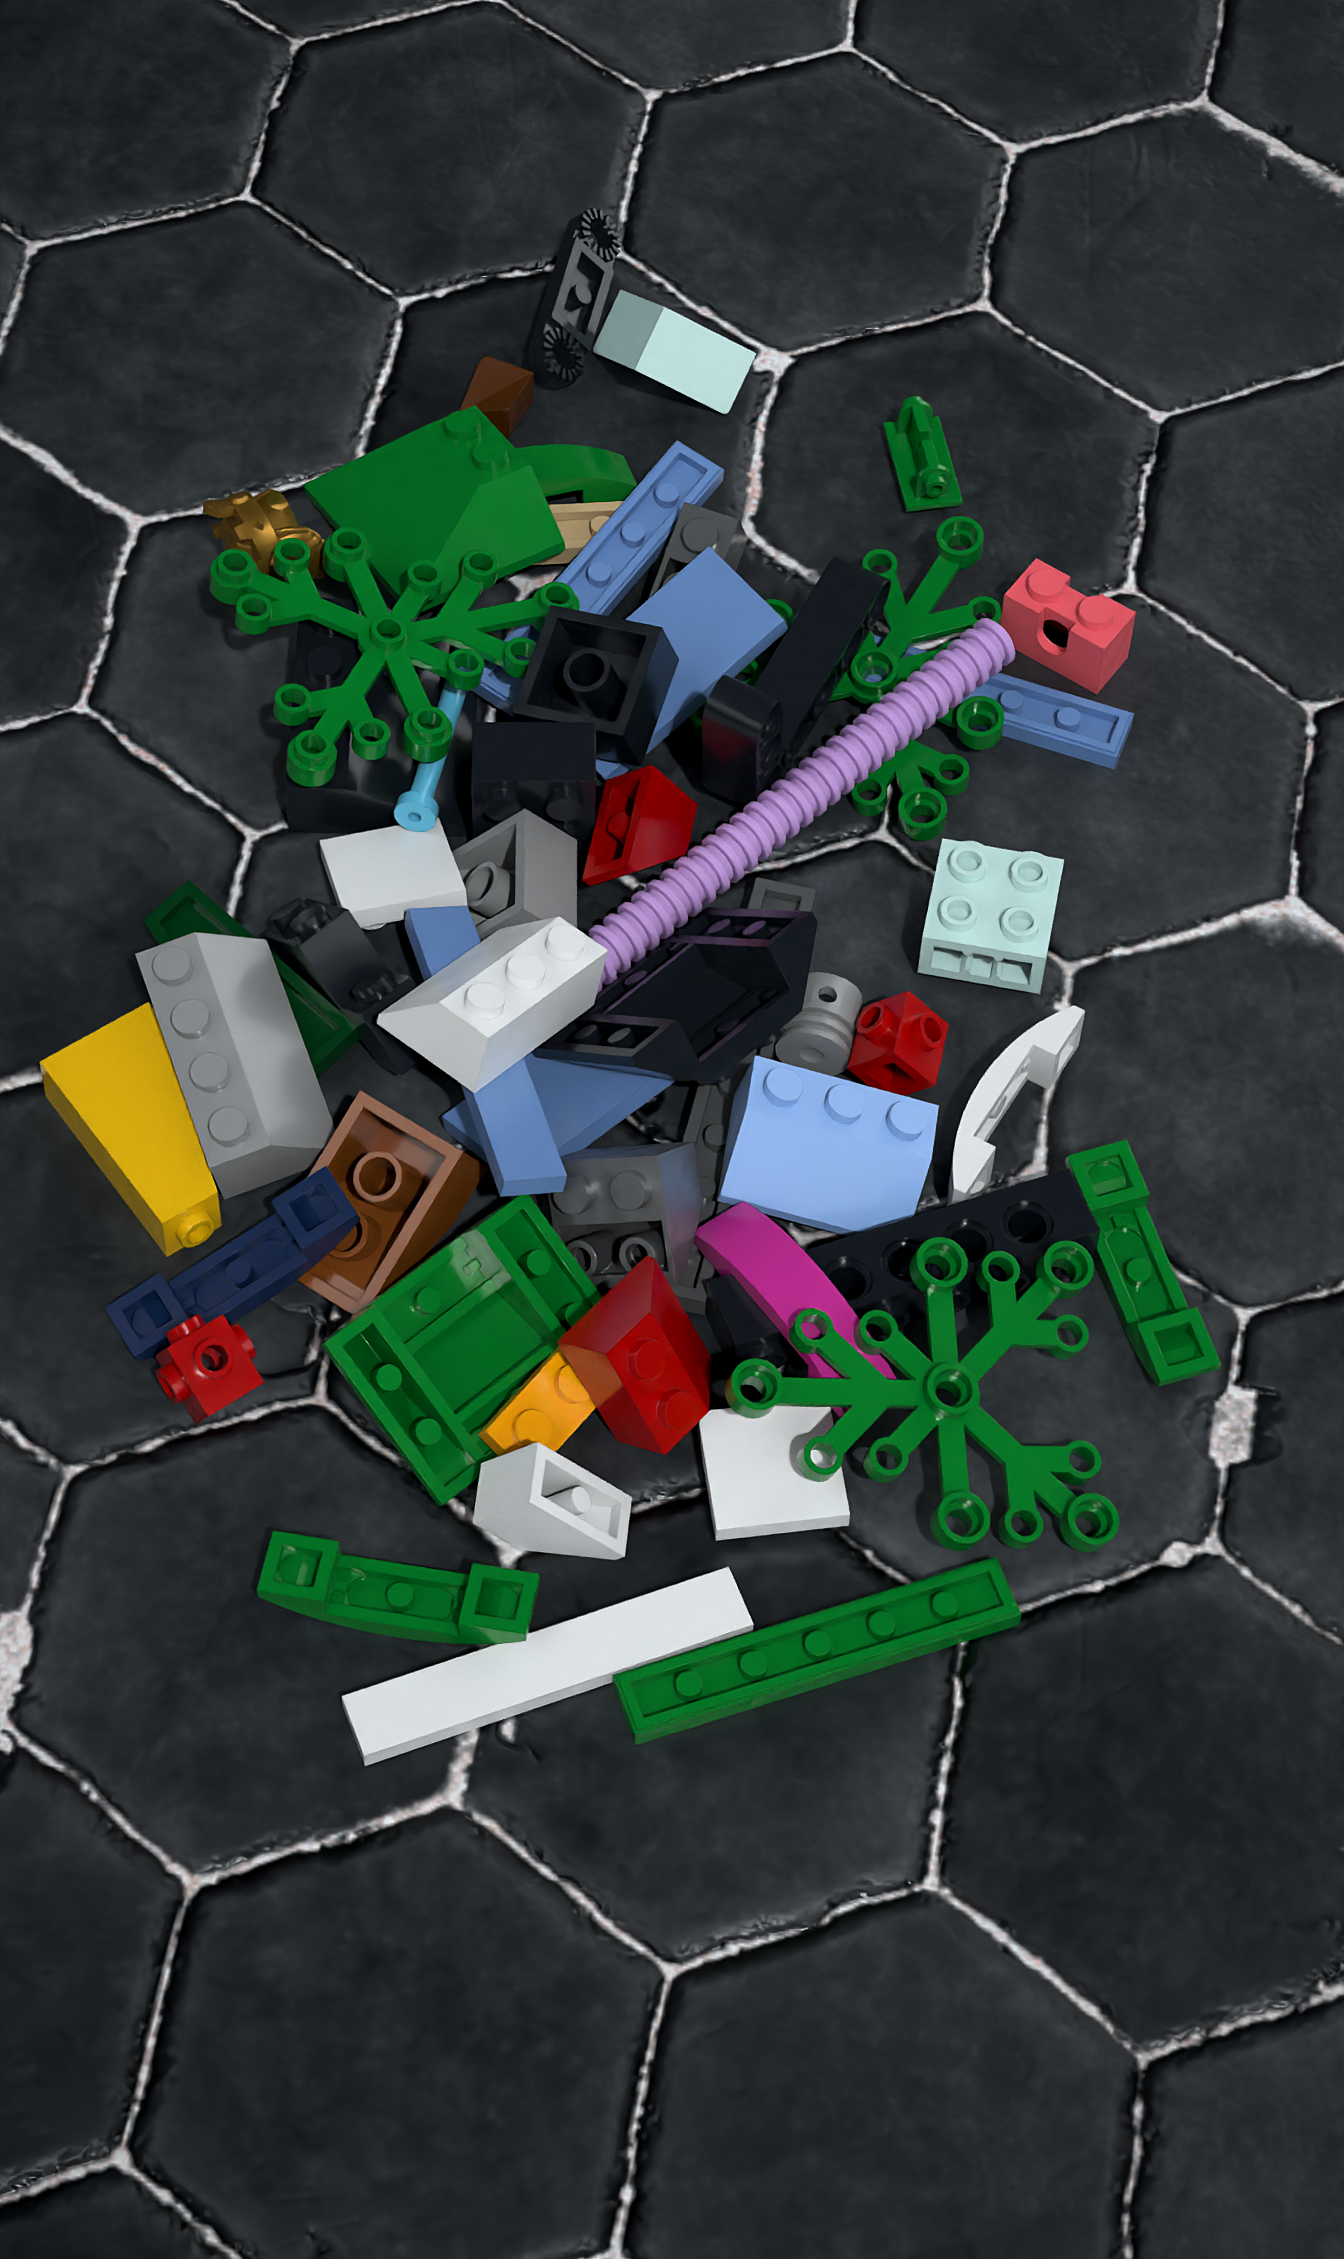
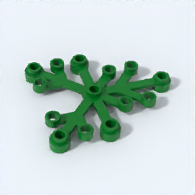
(908, 626)
(385, 639)
(868, 1393)

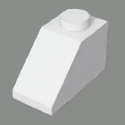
(551, 1505)

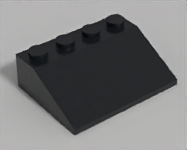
(363, 790)

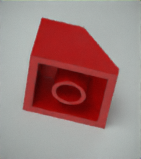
(642, 1361)

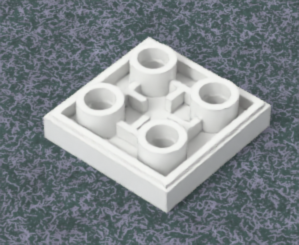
(391, 871)
(757, 1477)

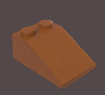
(404, 1191)

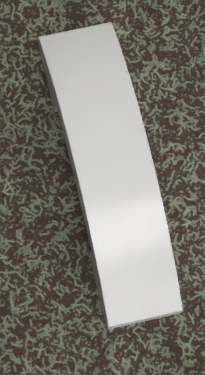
(1034, 1056)

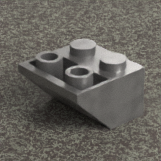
(629, 1207)

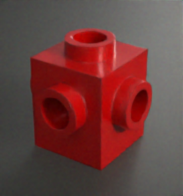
(898, 1045)
(229, 1357)

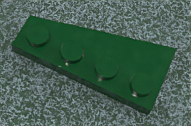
(322, 1026)

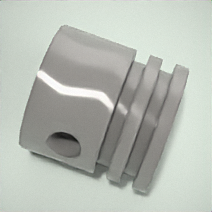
(823, 1031)

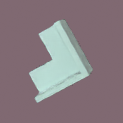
(674, 351)

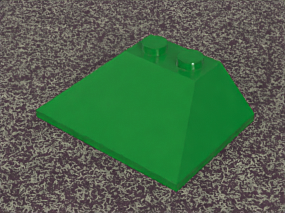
(439, 498)
(461, 1339)

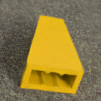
(134, 1122)

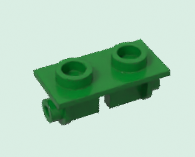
(921, 458)

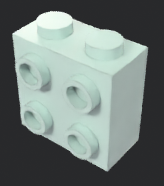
(990, 915)

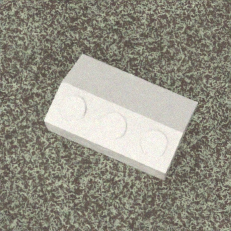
(499, 999)

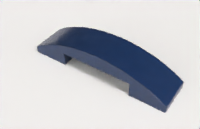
(242, 1273)

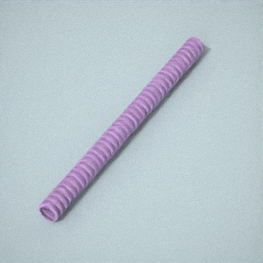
(801, 796)

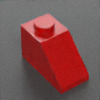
(638, 825)

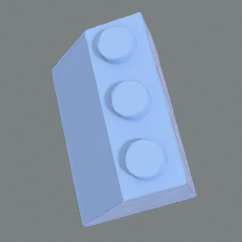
(825, 1149)

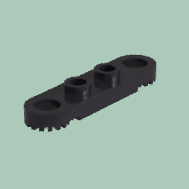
(574, 299)

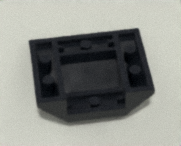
(697, 998)

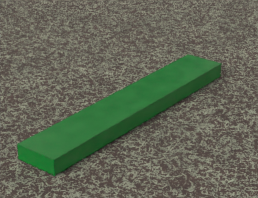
(815, 1650)

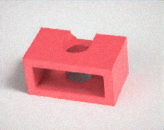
(1095, 626)

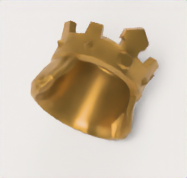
(259, 524)

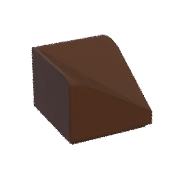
(501, 393)

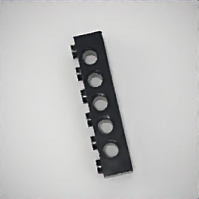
(865, 1263)

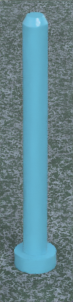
(417, 808)

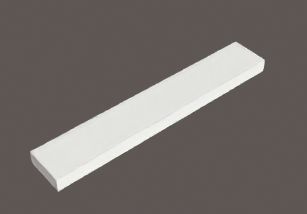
(545, 1667)

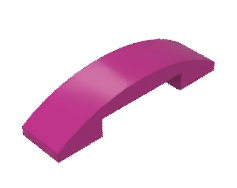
(780, 1280)

